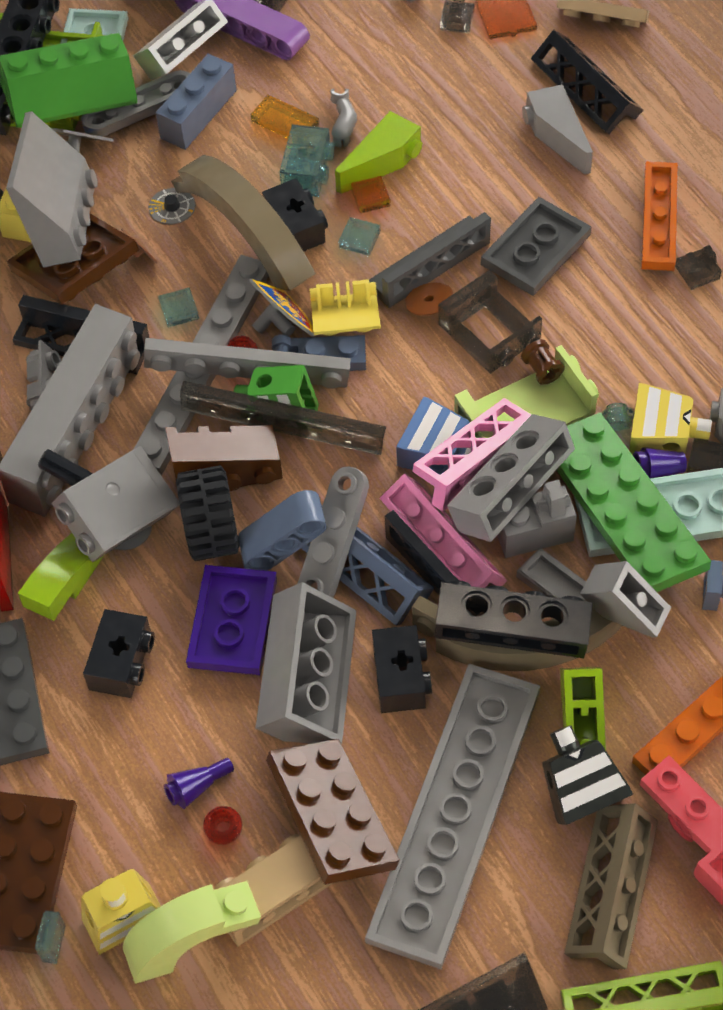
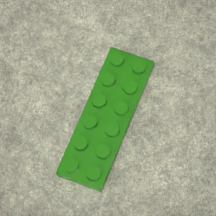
(629, 506)

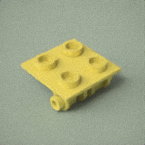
(344, 312)

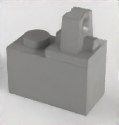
(541, 522)

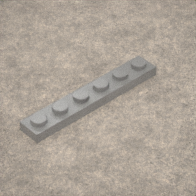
(240, 361)

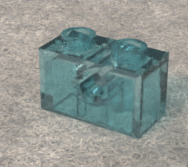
(307, 157)

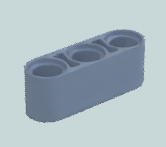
(282, 531)

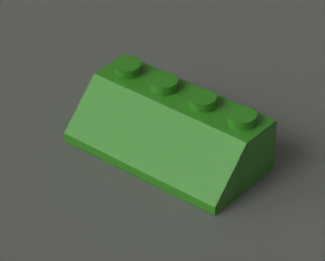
(68, 79)

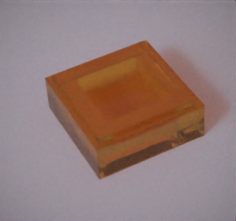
(370, 194)

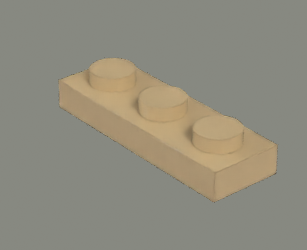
(604, 11)

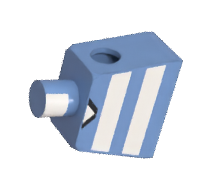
(427, 430)

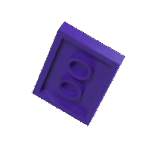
(232, 620)

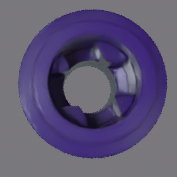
(661, 462)

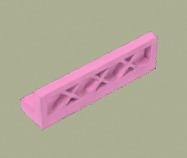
(464, 467)
(440, 534)

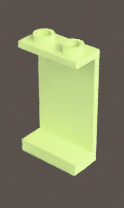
(565, 399)

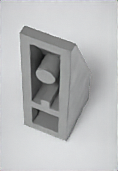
(558, 125)

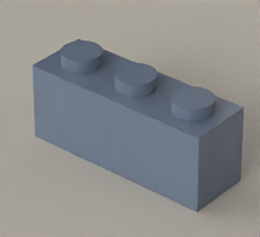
(196, 101)

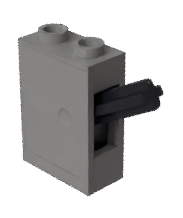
(111, 503)

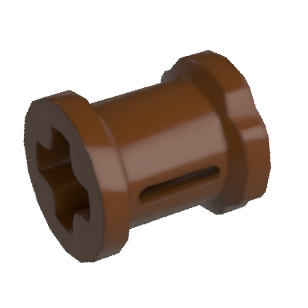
(542, 362)

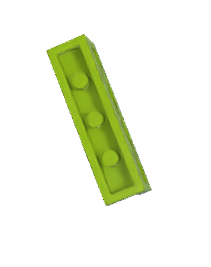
(688, 999)

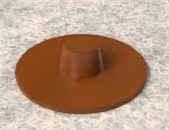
(426, 297)

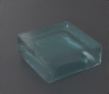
(359, 236)
(178, 307)
(50, 937)

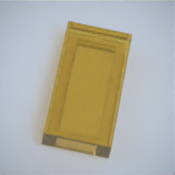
(280, 116)

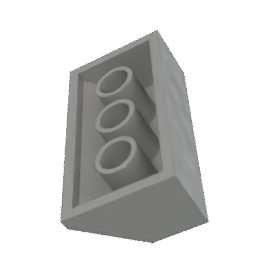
(306, 666)

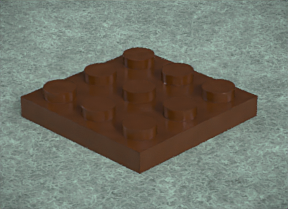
(62, 282)

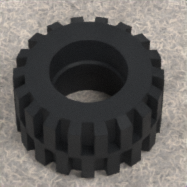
(207, 513)

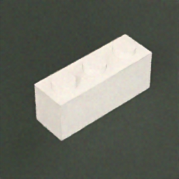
(180, 39)

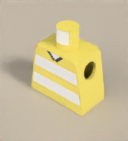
(665, 421)
(115, 908)

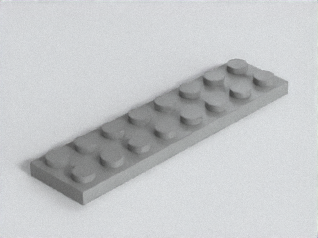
(453, 817)

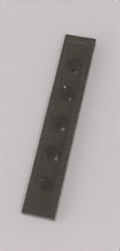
(282, 417)

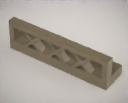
(621, 885)

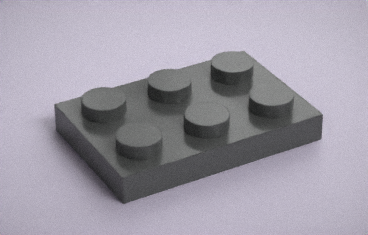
(536, 246)

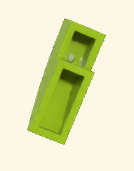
(57, 579)

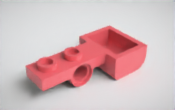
(692, 816)

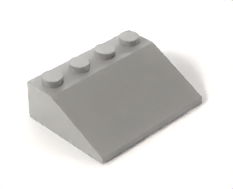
(51, 192)

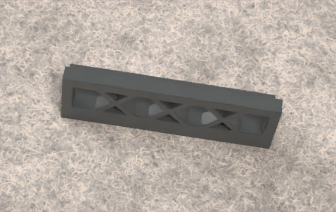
(432, 259)

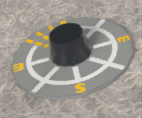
(171, 206)

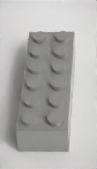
(70, 407)

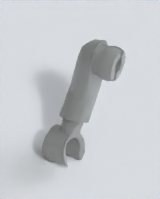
(346, 120)

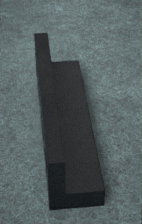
(594, 76)
(61, 321)
(419, 555)

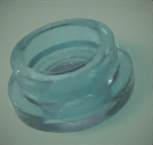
(619, 416)

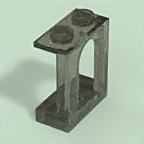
(472, 298)

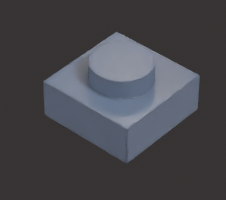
(713, 586)

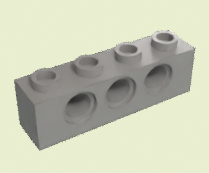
(511, 477)

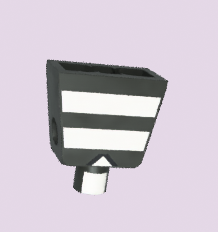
(581, 777)

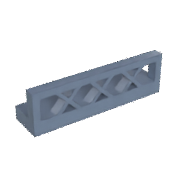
(385, 568)

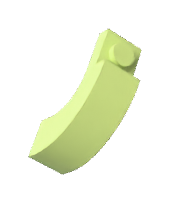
(184, 922)

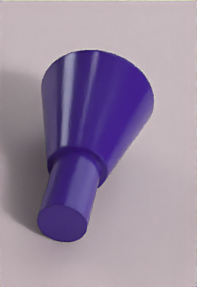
(188, 785)

